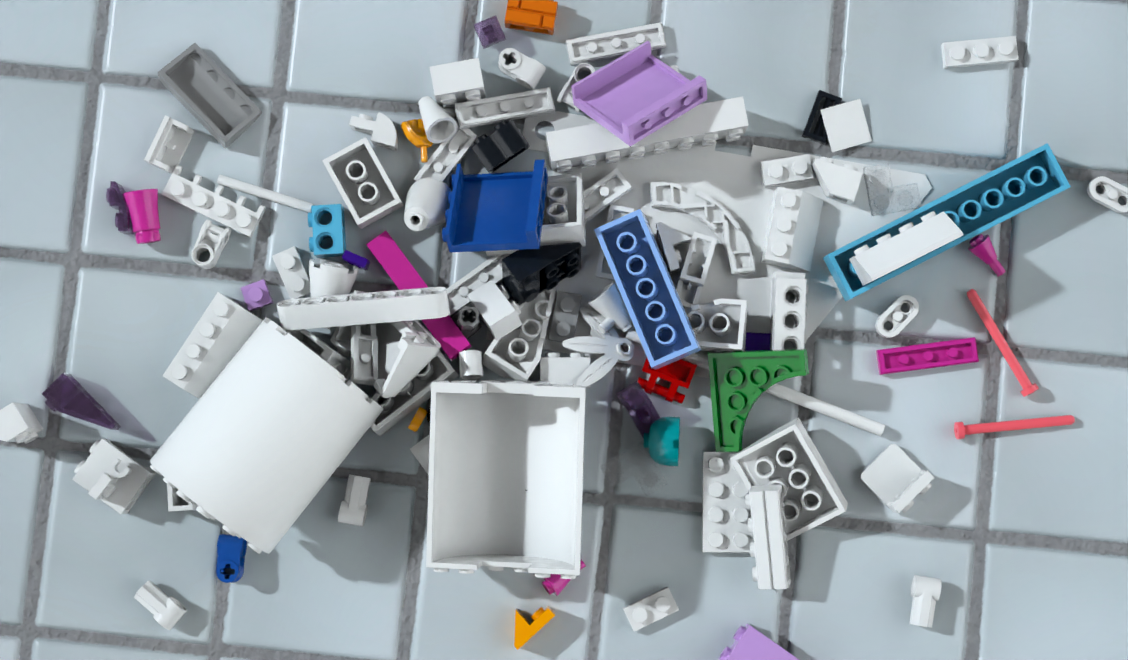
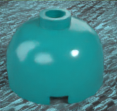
(664, 441)

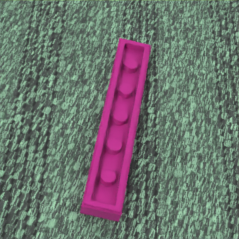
(406, 277)

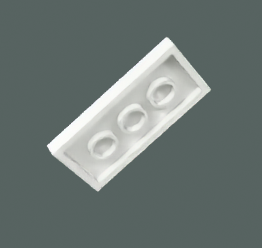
(723, 505)

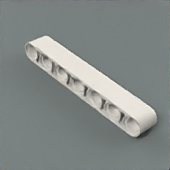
(363, 308)

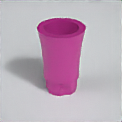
(144, 215)

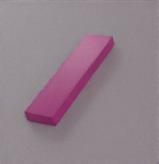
(927, 356)

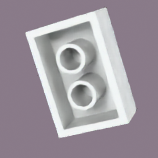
(363, 183)

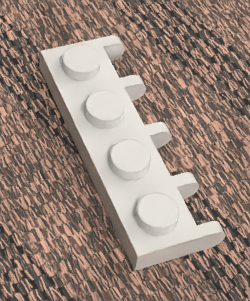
(212, 203)

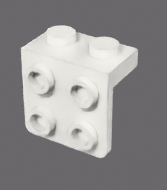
(896, 479)

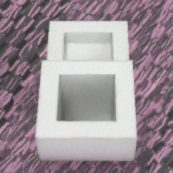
(382, 130)

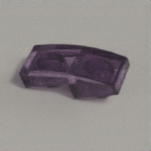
(117, 201)

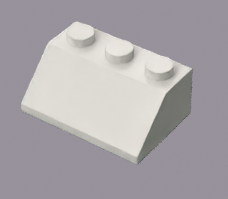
(792, 229)

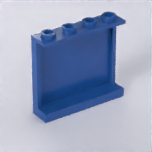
(496, 210)

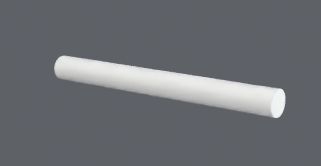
(265, 193)

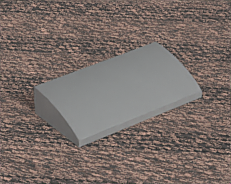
(209, 95)

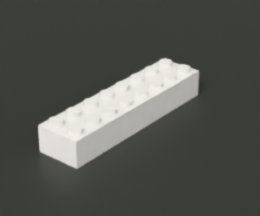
(595, 143)

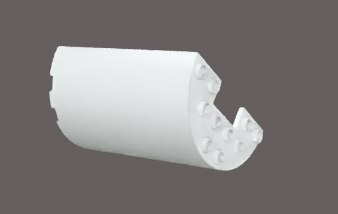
(265, 437)
(483, 454)

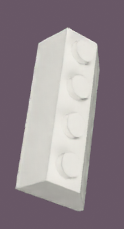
(904, 247)

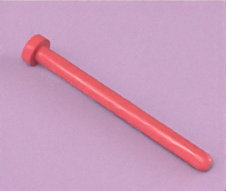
(1003, 346)
(962, 430)

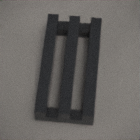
(814, 136)

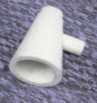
(437, 120)
(612, 307)

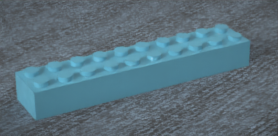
(970, 207)

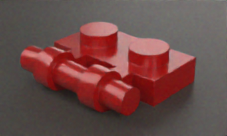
(678, 373)

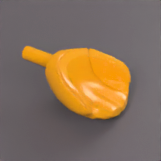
(416, 134)

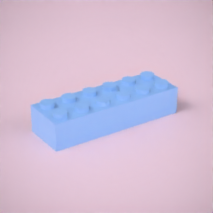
(647, 289)

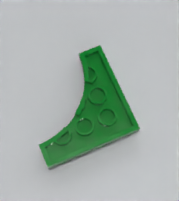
(738, 382)

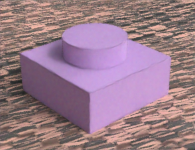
(256, 295)

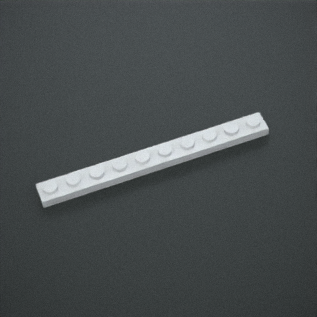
(595, 200)

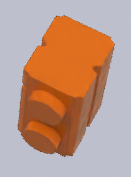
(531, 15)

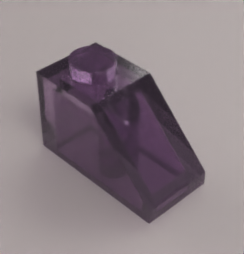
(638, 407)

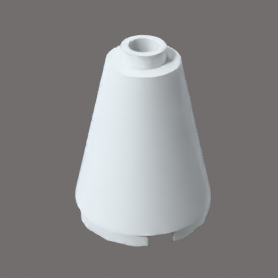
(426, 204)
(331, 278)

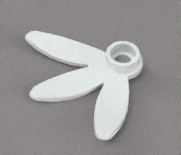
(593, 345)

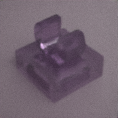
(489, 32)

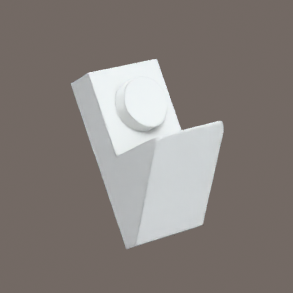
(668, 240)

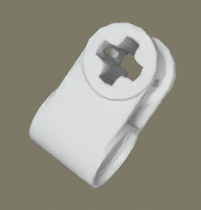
(523, 69)
(566, 93)
(211, 243)

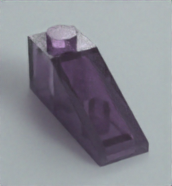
(72, 399)

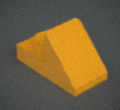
(525, 630)

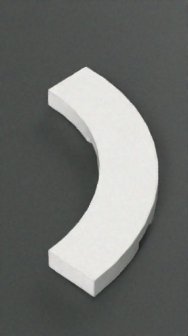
(713, 215)

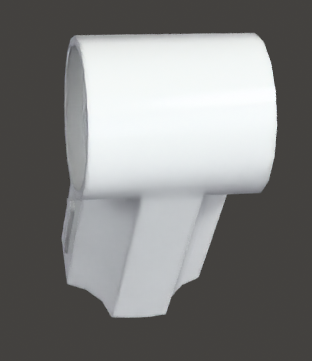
(471, 365)
(354, 506)
(925, 594)
(165, 609)

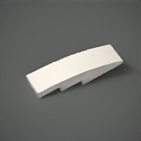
(695, 269)

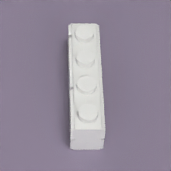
(769, 537)

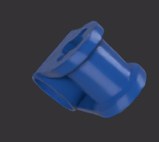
(231, 554)

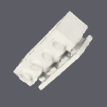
(780, 308)

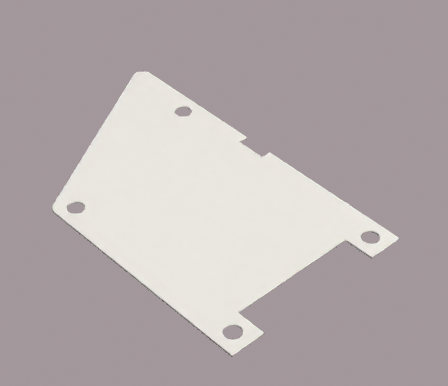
(739, 187)

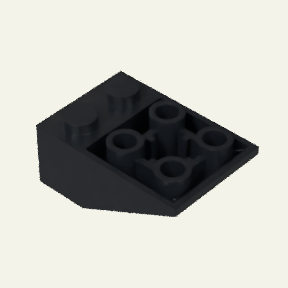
(535, 270)

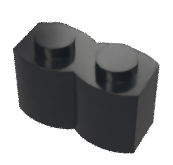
(500, 146)

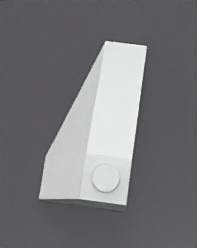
(719, 324)
(520, 350)

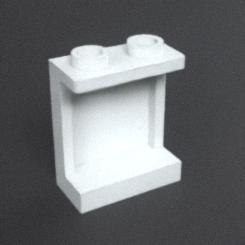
(127, 488)

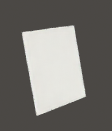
(846, 125)

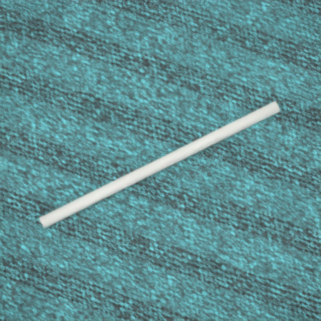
(795, 397)

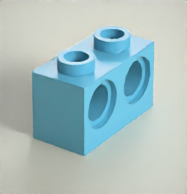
(333, 230)

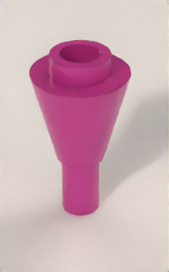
(984, 250)
(555, 583)

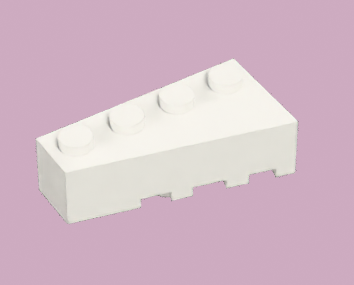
(413, 394)

